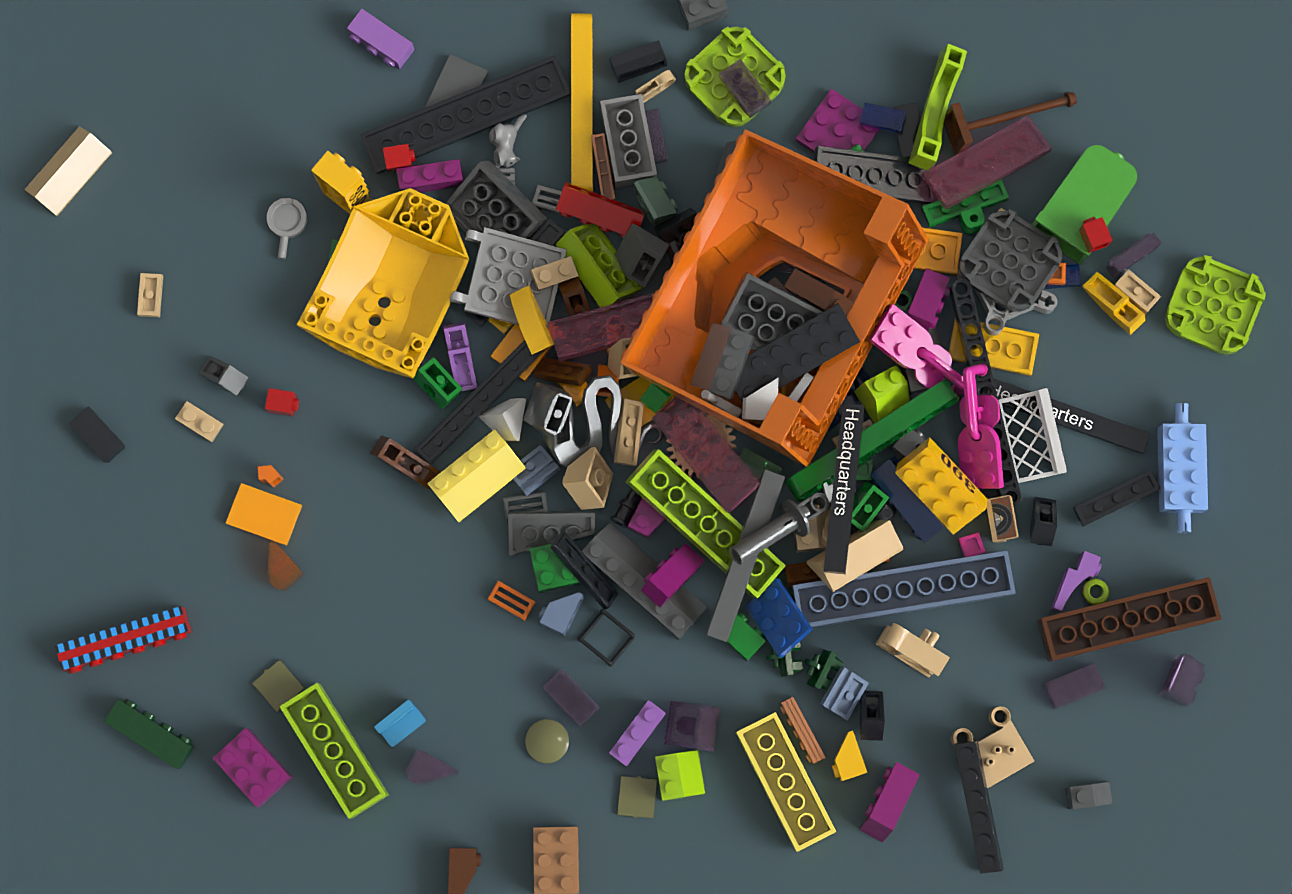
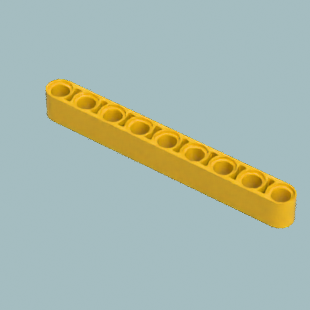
(581, 100)

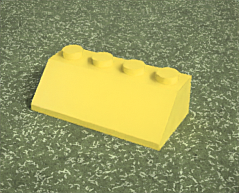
(476, 475)

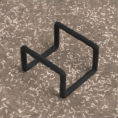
(608, 615)

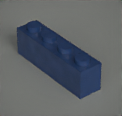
(911, 508)

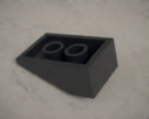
(675, 229)

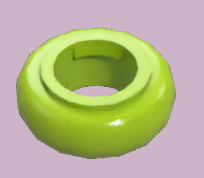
(1086, 591)

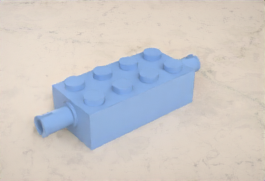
(1182, 468)

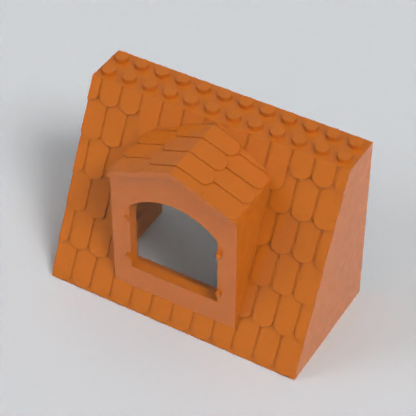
(765, 213)

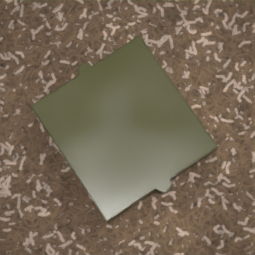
(278, 685)
(637, 797)

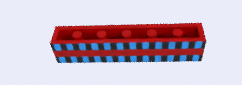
(123, 639)

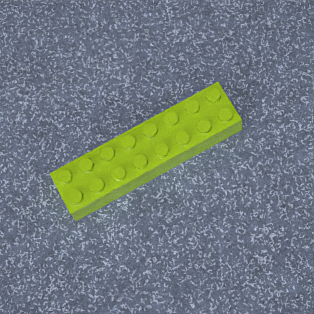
(698, 517)

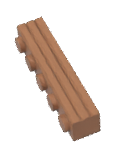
(603, 165)
(802, 730)

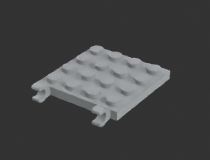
(504, 268)

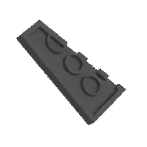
(542, 528)

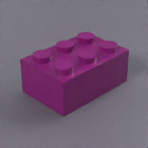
(252, 767)

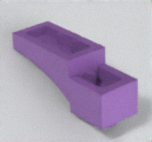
(460, 355)
(1086, 567)

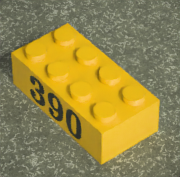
(340, 182)
(941, 486)

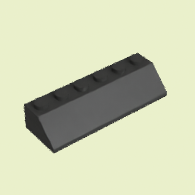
(627, 568)

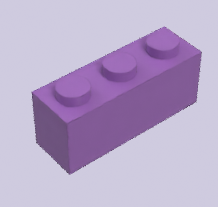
(380, 39)
(637, 733)

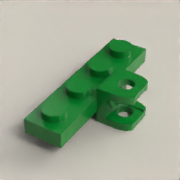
(969, 210)

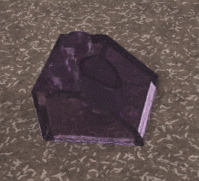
(1183, 679)
(692, 726)
(428, 769)

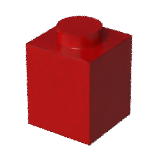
(398, 157)
(1095, 234)
(281, 402)

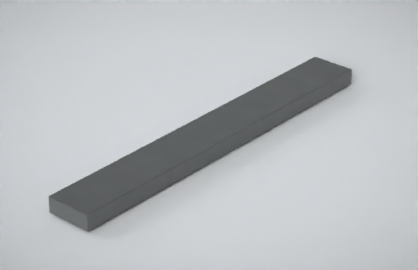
(738, 575)

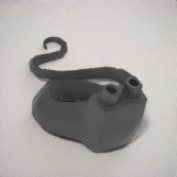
(552, 416)

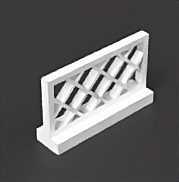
(1050, 431)

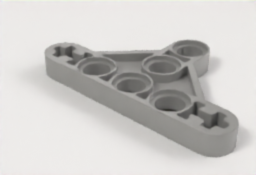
(1002, 316)

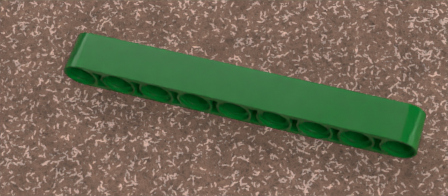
(876, 437)

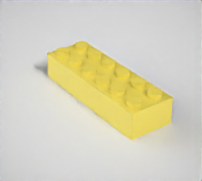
(785, 782)

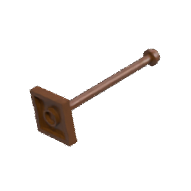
(959, 131)

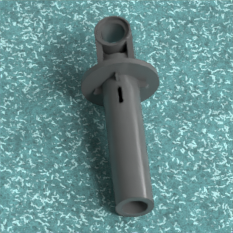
(796, 520)

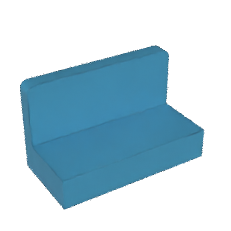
(400, 723)

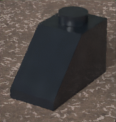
(1043, 521)
(872, 716)

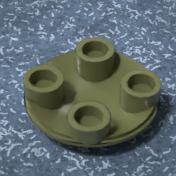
(547, 741)

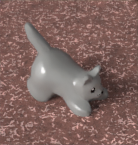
(503, 138)

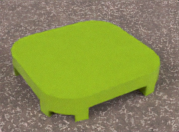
(726, 49)
(1214, 305)

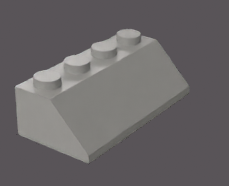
(628, 140)

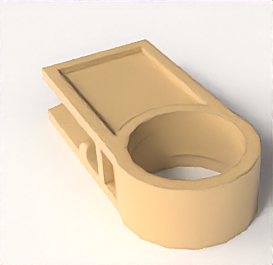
(656, 85)

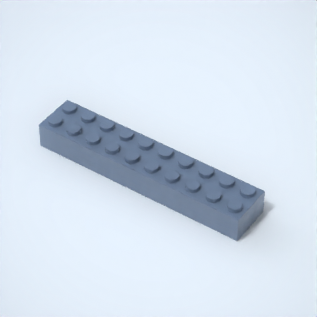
(907, 590)

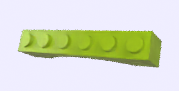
(929, 133)

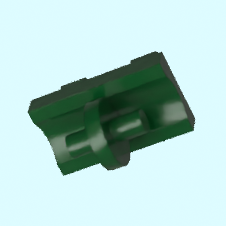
(786, 664)
(820, 667)

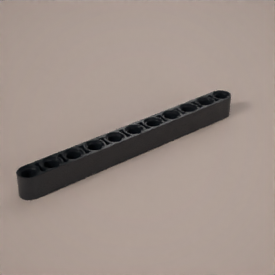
(986, 382)

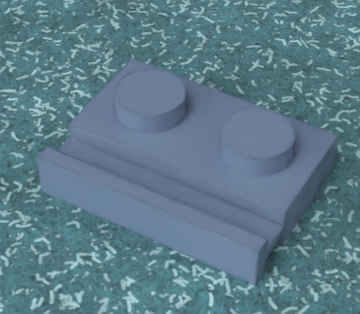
(538, 470)
(844, 693)

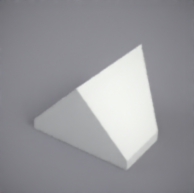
(759, 403)
(506, 418)

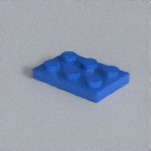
(779, 618)

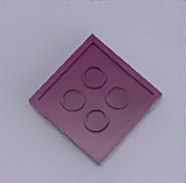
(836, 125)

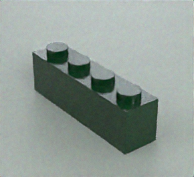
(149, 734)

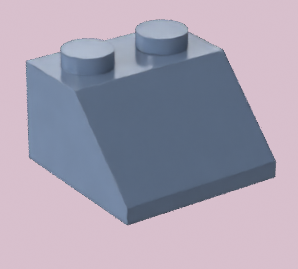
(560, 613)

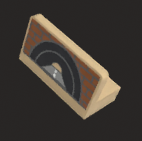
(1002, 519)

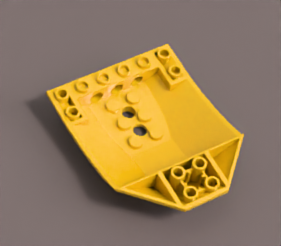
(393, 250)

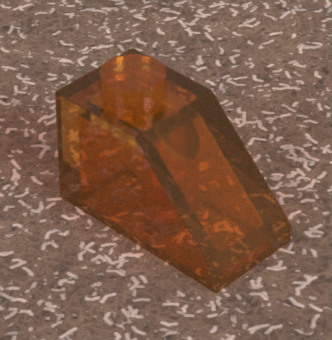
(282, 568)

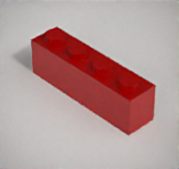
(598, 210)

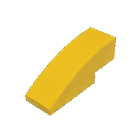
(1114, 303)
(531, 320)

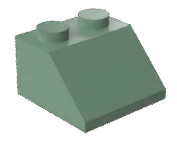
(654, 201)

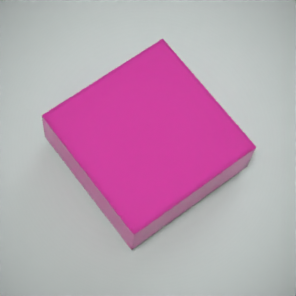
(971, 545)

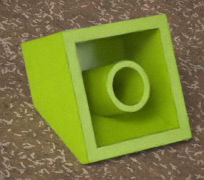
(884, 393)
(679, 775)

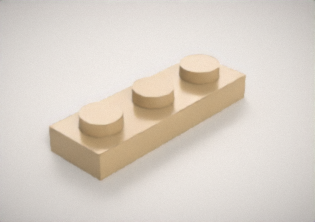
(628, 432)

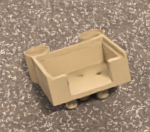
(913, 650)
(1003, 762)

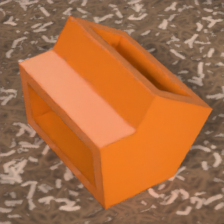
(269, 475)

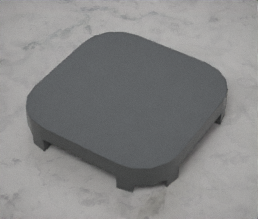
(1010, 261)

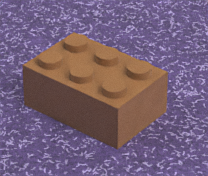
(556, 860)

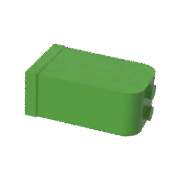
(1091, 189)

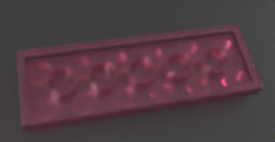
(986, 162)
(598, 327)
(706, 453)

